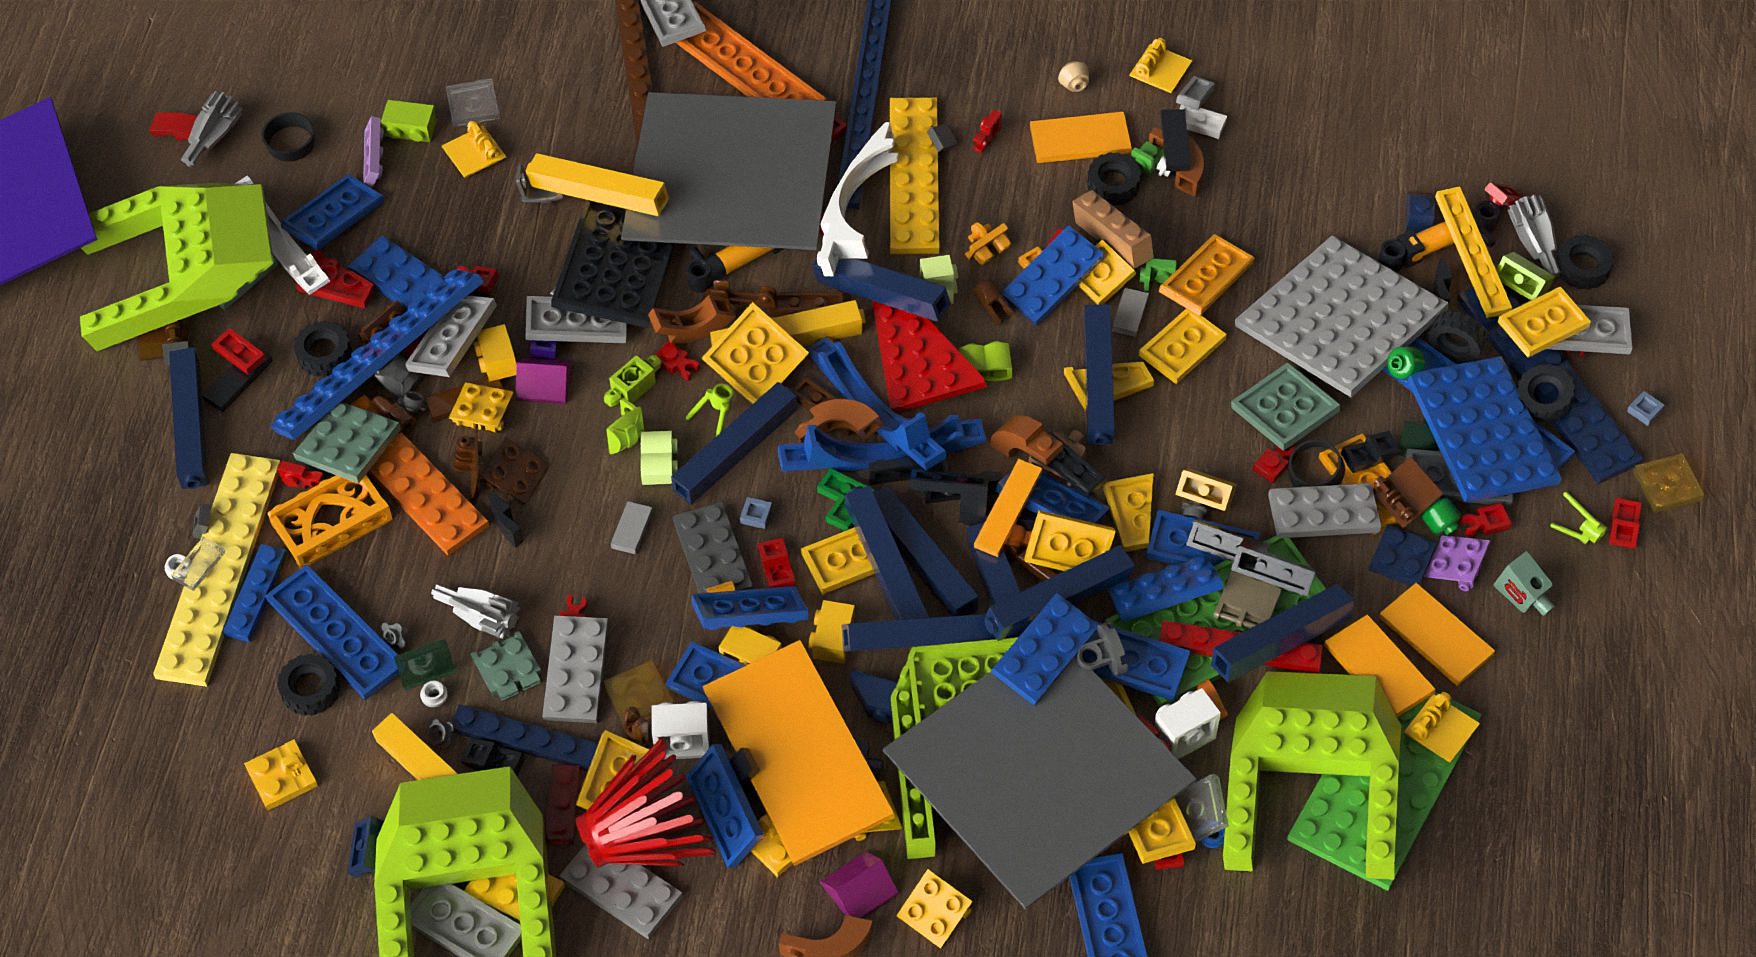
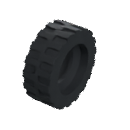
(1114, 163)
(1587, 246)
(1460, 325)
(318, 332)
(1547, 374)
(308, 665)

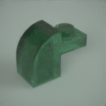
(1417, 437)

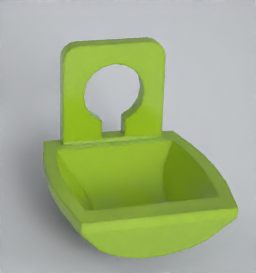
(626, 429)

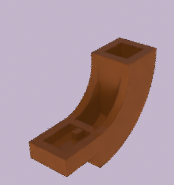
(1186, 181)
(695, 323)
(842, 415)
(1028, 435)
(846, 942)

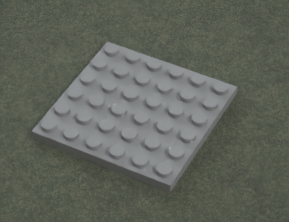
(1341, 315)

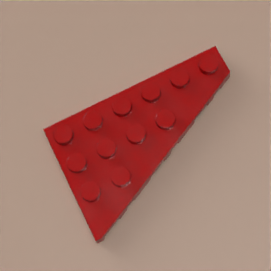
(920, 361)

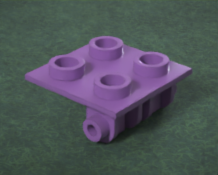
(1458, 560)

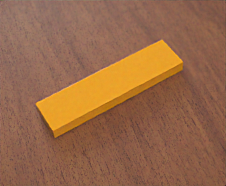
(1008, 508)

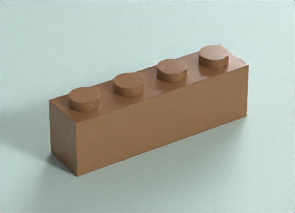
(1114, 228)

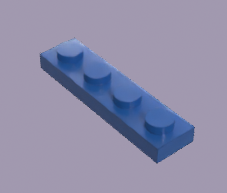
(252, 597)

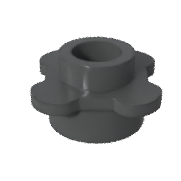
(413, 402)
(1194, 510)
(395, 634)
(434, 731)

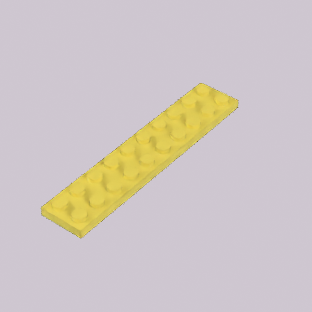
(203, 613)

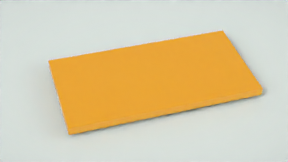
(807, 758)

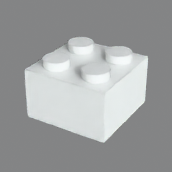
(1188, 723)
(683, 728)

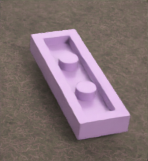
(372, 152)

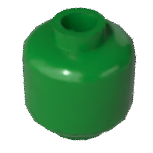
(1405, 362)
(1442, 516)

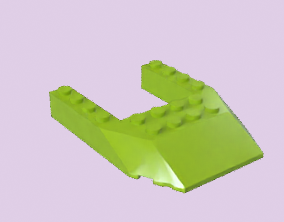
(212, 244)
(927, 683)
(1316, 728)
(461, 833)

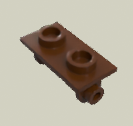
(381, 321)

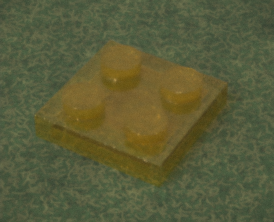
(1668, 483)
(637, 688)

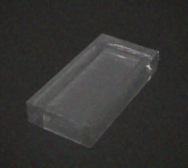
(198, 563)

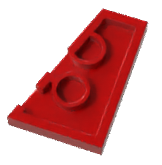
(343, 286)

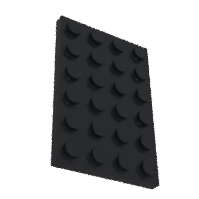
(610, 274)

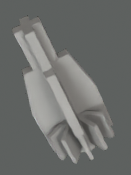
(211, 125)
(1536, 231)
(480, 608)

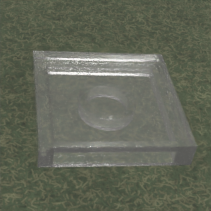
(472, 102)
(1203, 807)

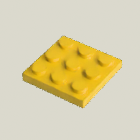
(755, 354)

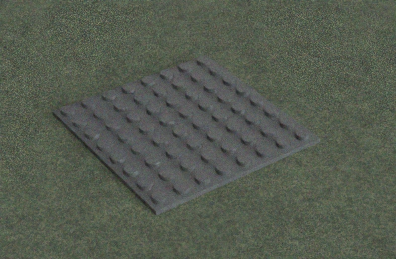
(734, 170)
(1042, 781)

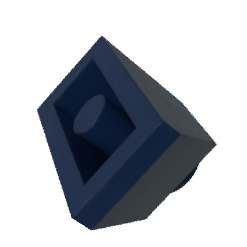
(1419, 211)
(874, 695)

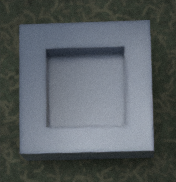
(1645, 408)
(756, 513)

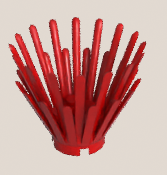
(628, 815)

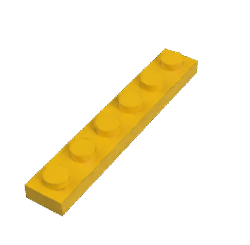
(1473, 252)

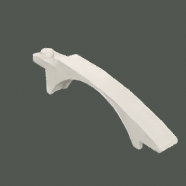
(839, 238)
(289, 254)

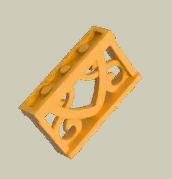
(307, 504)

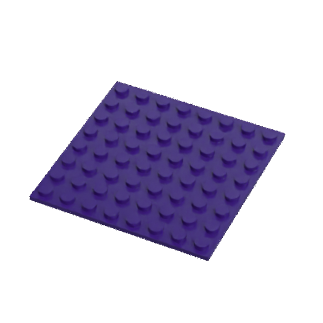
(39, 193)

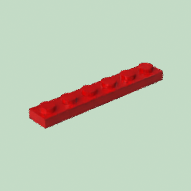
(1202, 641)

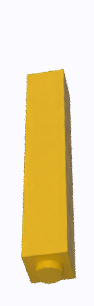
(597, 184)
(813, 325)
(410, 750)

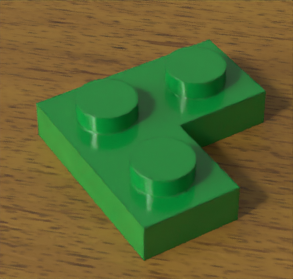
(835, 486)

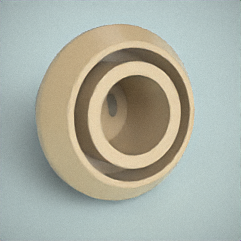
(1074, 76)

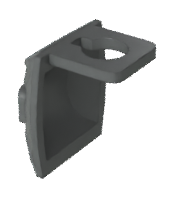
(531, 194)
(396, 377)

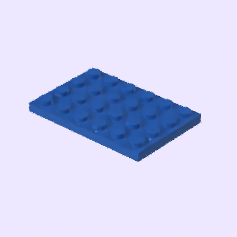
(1483, 429)

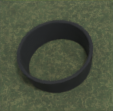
(282, 121)
(1335, 479)

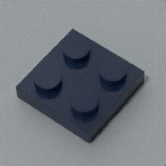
(1402, 556)

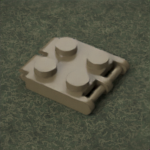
(1247, 600)

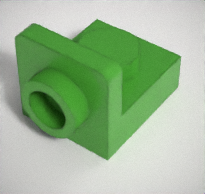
(1147, 157)
(1157, 270)

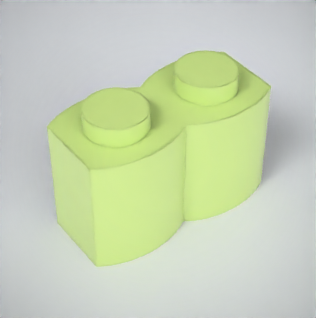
(657, 457)

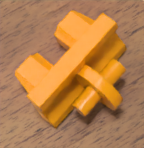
(980, 249)

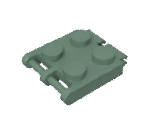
(507, 666)

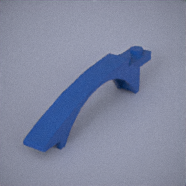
(900, 432)
(824, 451)

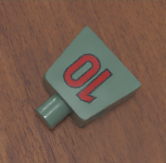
(1525, 585)

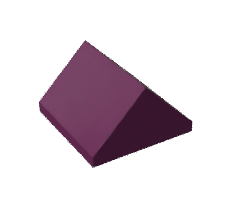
(543, 380)
(860, 885)

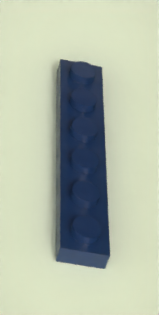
(524, 737)

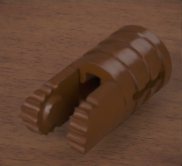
(992, 299)
(395, 411)
(639, 729)

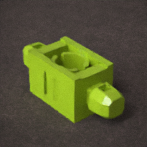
(622, 381)

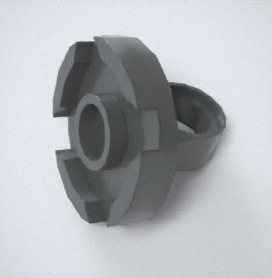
(1108, 651)

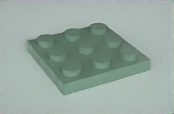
(1285, 406)
(347, 441)

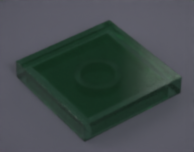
(424, 664)

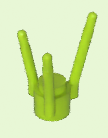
(720, 399)
(1592, 528)

